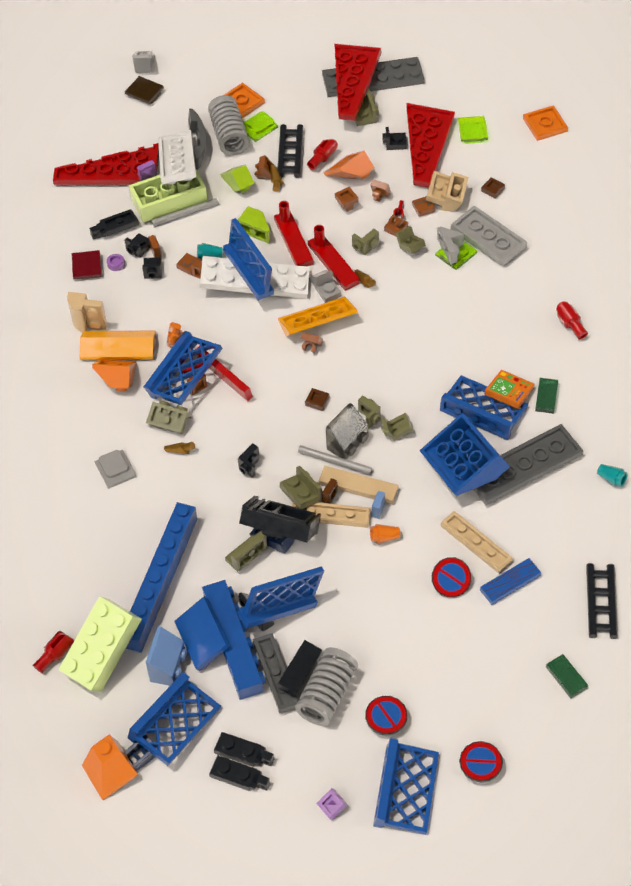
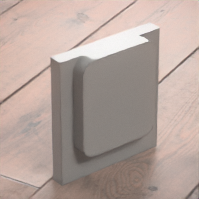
(115, 468)

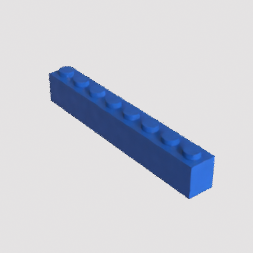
(161, 572)

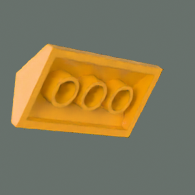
(316, 315)
(117, 345)

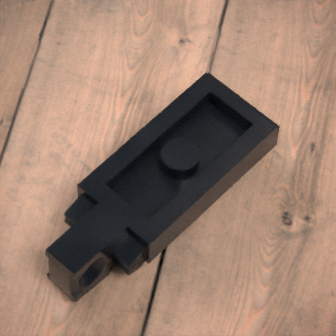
(114, 224)
(242, 750)
(238, 774)

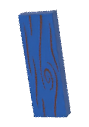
(510, 581)

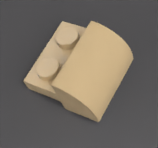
(447, 190)
(86, 312)

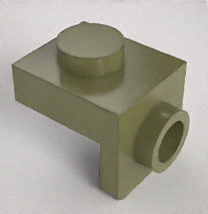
(408, 241)
(367, 243)
(370, 410)
(397, 427)

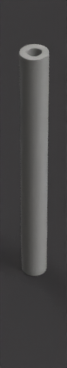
(181, 213)
(335, 460)

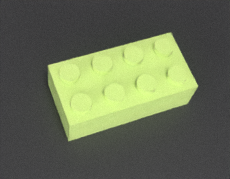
(157, 200)
(100, 644)

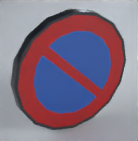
(451, 577)
(386, 715)
(481, 761)

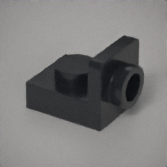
(394, 141)
(137, 245)
(152, 268)
(248, 459)

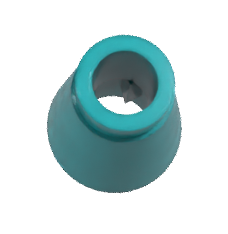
(208, 250)
(614, 475)

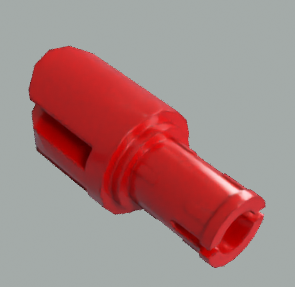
(322, 153)
(571, 319)
(54, 650)

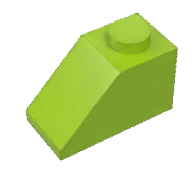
(238, 178)
(255, 224)

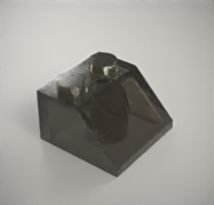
(346, 432)

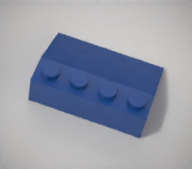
(463, 456)

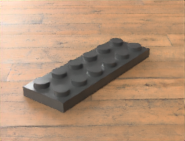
(386, 75)
(531, 462)

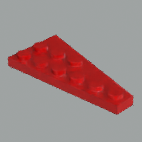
(353, 75)
(427, 137)
(109, 170)

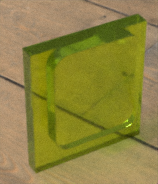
(259, 126)
(472, 129)
(465, 253)

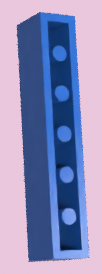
(238, 656)

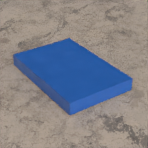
(202, 633)

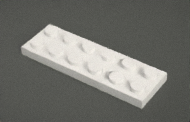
(176, 157)
(285, 279)

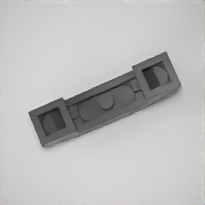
(196, 125)

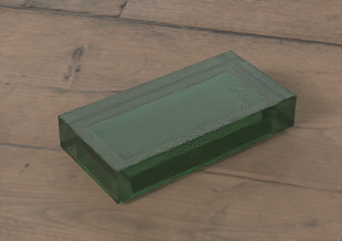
(546, 395)
(567, 676)

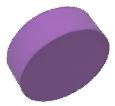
(115, 262)

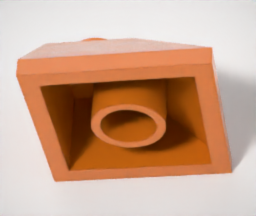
(352, 166)
(116, 373)
(108, 766)

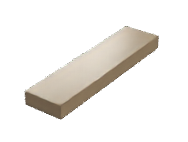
(358, 484)
(341, 514)
(476, 542)

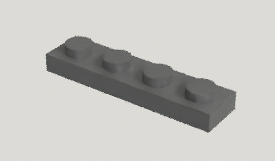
(273, 669)

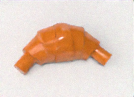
(173, 334)

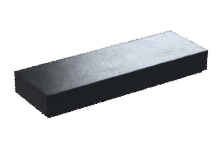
(299, 668)

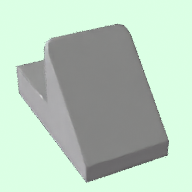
(142, 61)
(449, 242)
(325, 285)

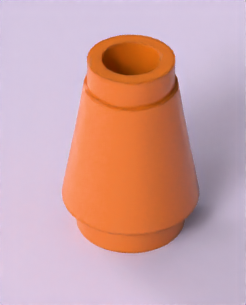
(383, 533)

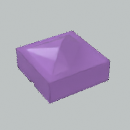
(146, 170)
(331, 804)

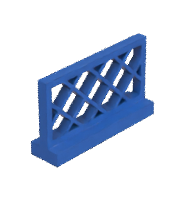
(249, 261)
(174, 363)
(478, 415)
(279, 606)
(158, 710)
(388, 780)

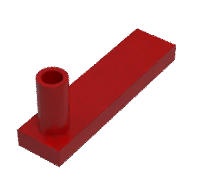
(292, 236)
(332, 259)
(227, 376)

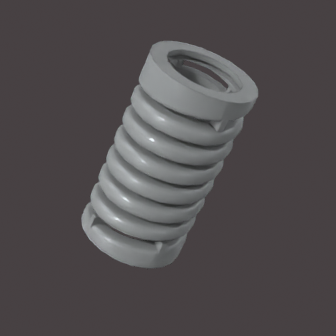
(228, 125)
(327, 686)

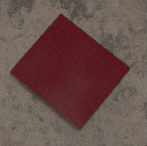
(86, 264)

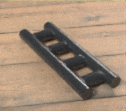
(282, 156)
(594, 609)

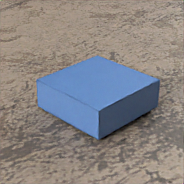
(378, 504)

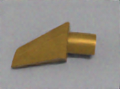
(275, 178)
(365, 279)
(182, 448)

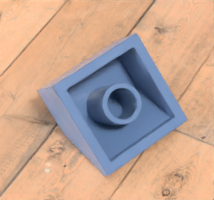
(165, 657)

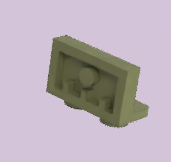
(368, 111)
(168, 417)
(301, 489)
(247, 551)

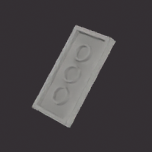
(489, 235)

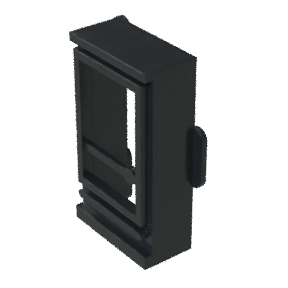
(279, 519)

